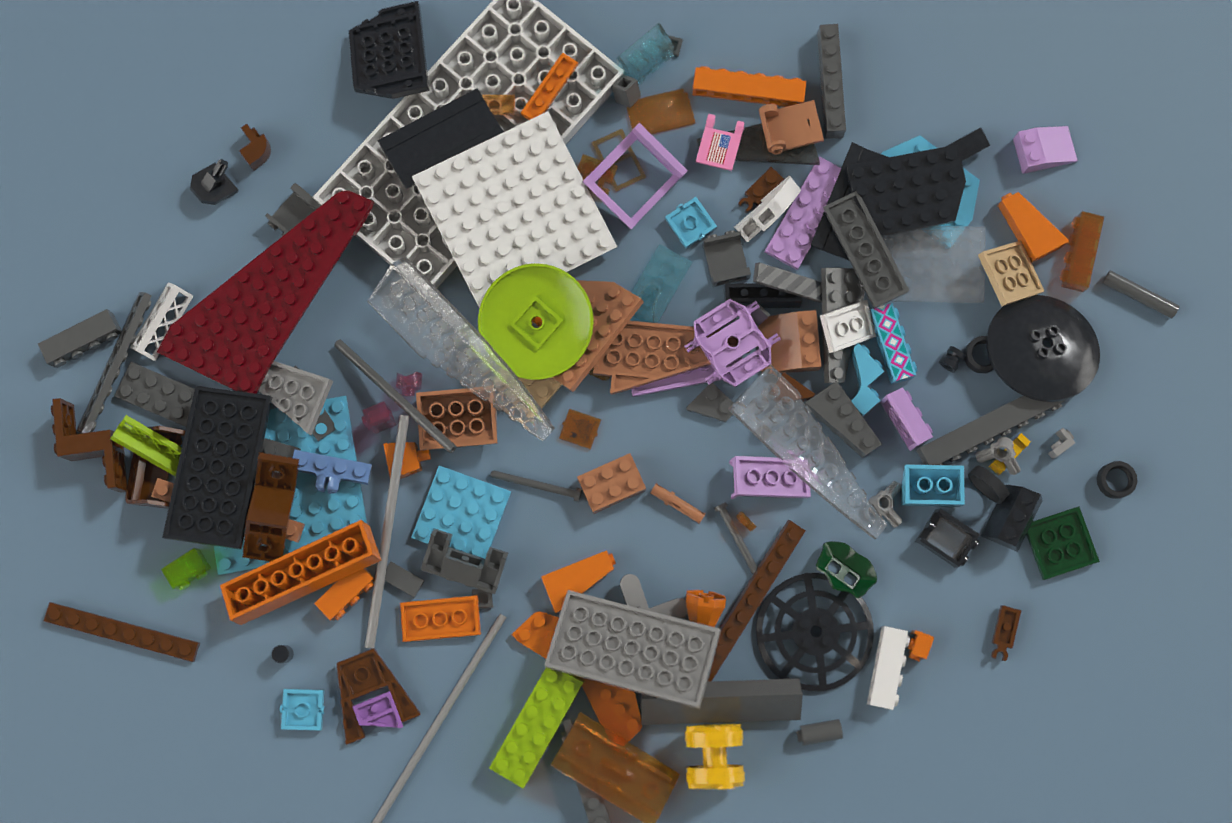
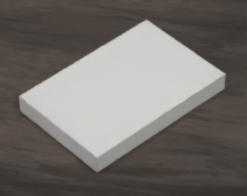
(848, 326)

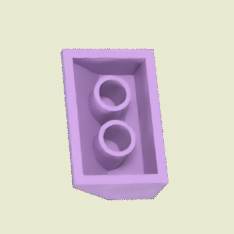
(906, 418)

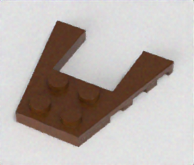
(361, 676)

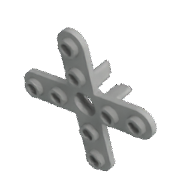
(635, 597)

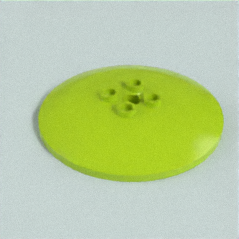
(531, 293)

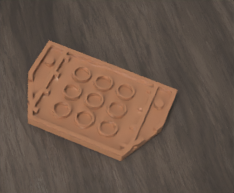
(612, 310)

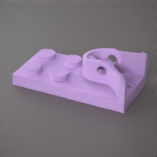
(766, 478)

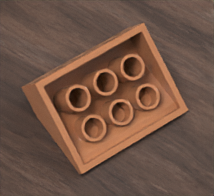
(459, 416)

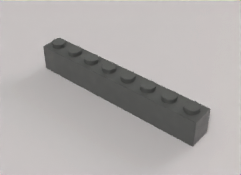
(984, 430)

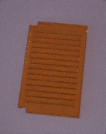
(662, 111)

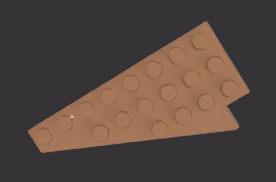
(650, 353)

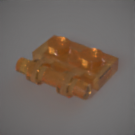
(588, 164)

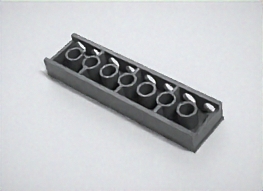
(730, 703)

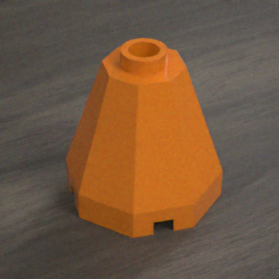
(704, 607)

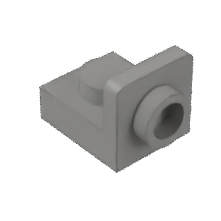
(1059, 447)

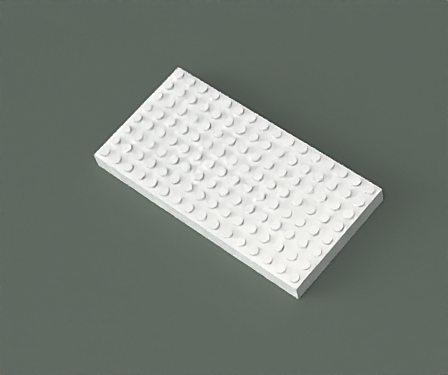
(500, 54)

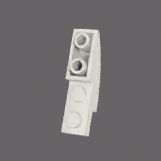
(769, 210)

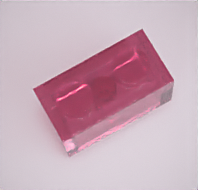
(378, 417)

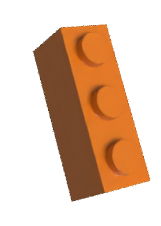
(344, 594)

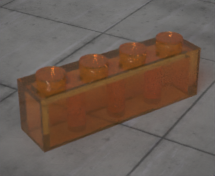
(1082, 251)

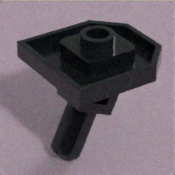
(212, 184)

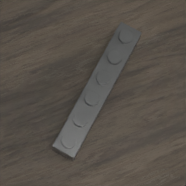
(831, 81)

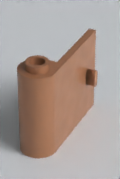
(790, 127)

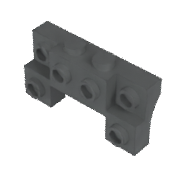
(462, 566)

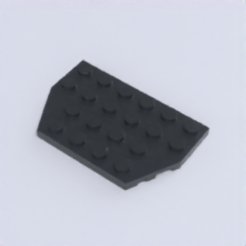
(390, 53)
(910, 189)

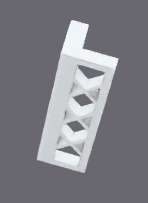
(155, 317)

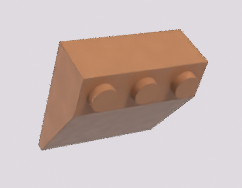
(798, 344)

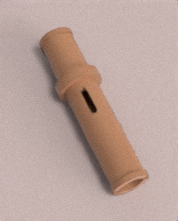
(677, 503)

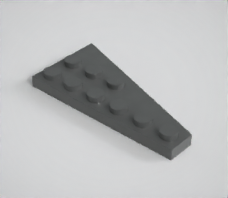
(839, 289)

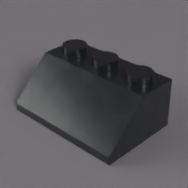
(1013, 517)

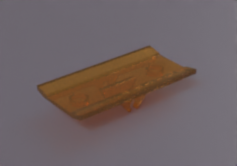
(615, 769)

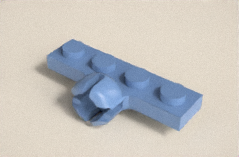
(332, 470)

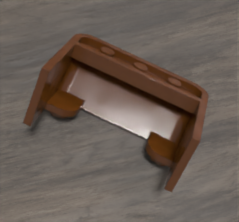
(145, 474)

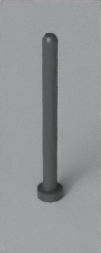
(576, 494)
(736, 536)

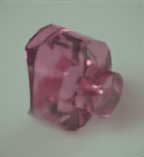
(409, 383)

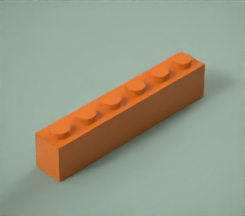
(748, 87)

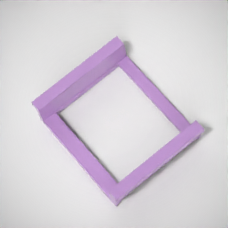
(658, 151)

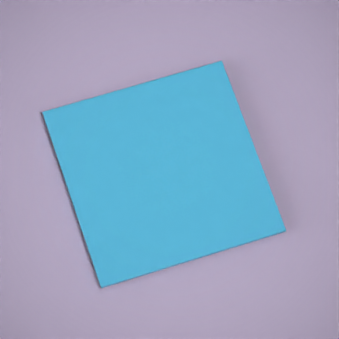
(317, 510)

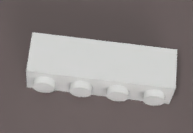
(887, 668)

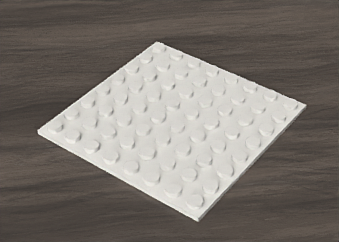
(514, 205)

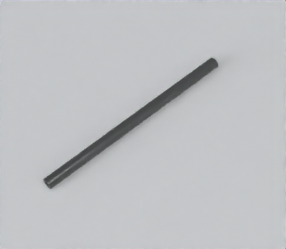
(395, 396)

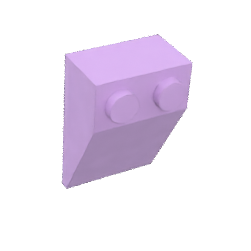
(1044, 148)

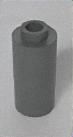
(820, 732)

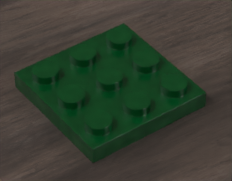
(1061, 543)

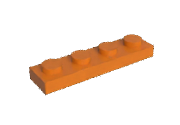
(550, 87)

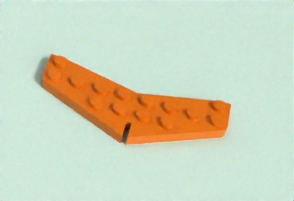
(613, 705)

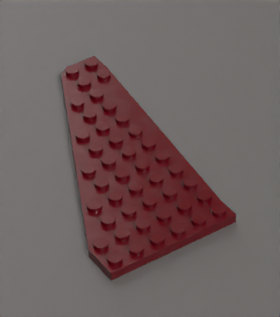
(252, 314)

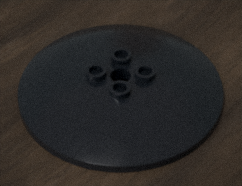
(1029, 366)

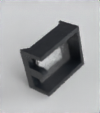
(948, 538)

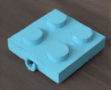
(690, 222)
(302, 709)

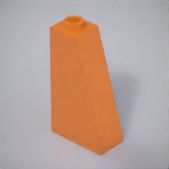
(1031, 227)
(577, 577)

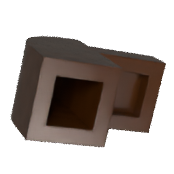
(258, 150)

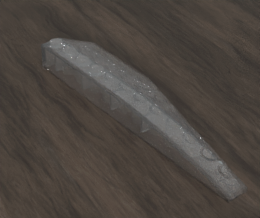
(451, 342)

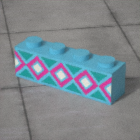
(892, 344)

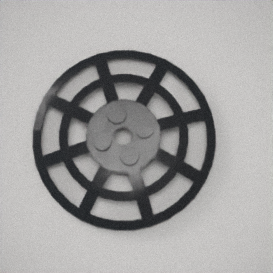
(802, 636)

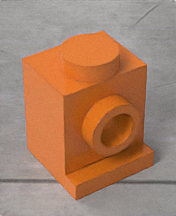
(919, 645)

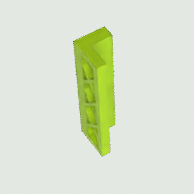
(152, 448)

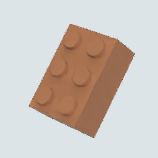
(611, 483)

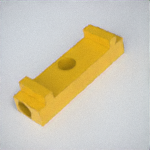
(1020, 444)

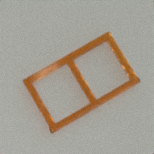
(628, 155)

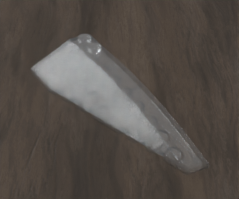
(786, 427)

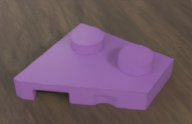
(378, 712)

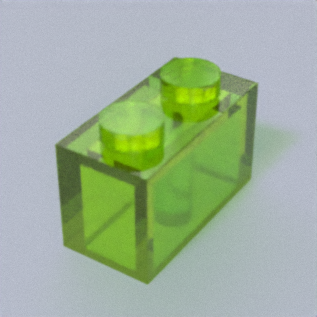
(186, 569)

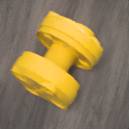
(715, 771)

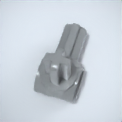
(1001, 455)
(886, 498)

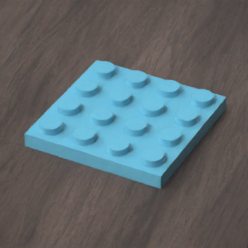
(462, 508)

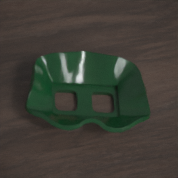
(849, 562)

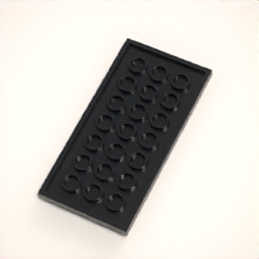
(217, 467)

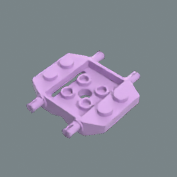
(718, 350)

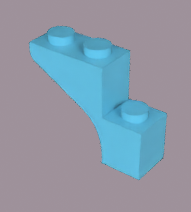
(867, 372)

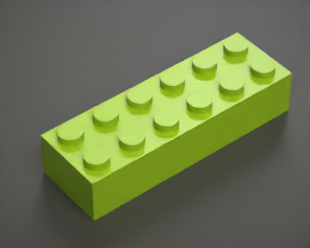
(536, 726)

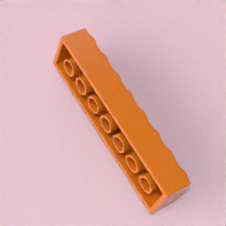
(300, 572)

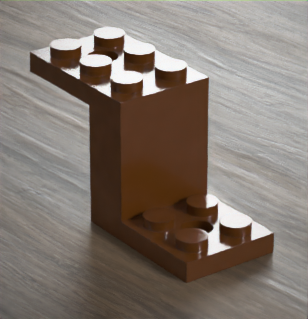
(88, 445)
(270, 507)

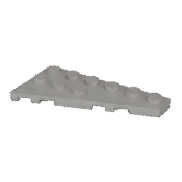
(296, 393)

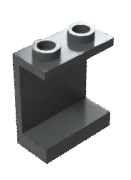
(293, 210)
(726, 258)

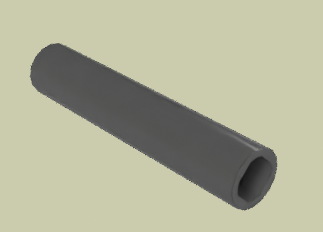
(1141, 294)

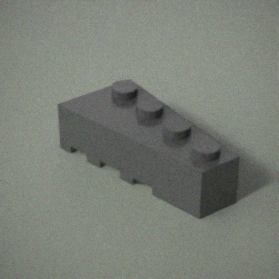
(842, 417)

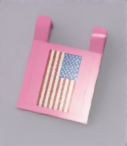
(719, 147)

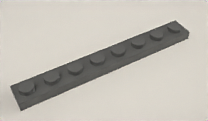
(112, 369)

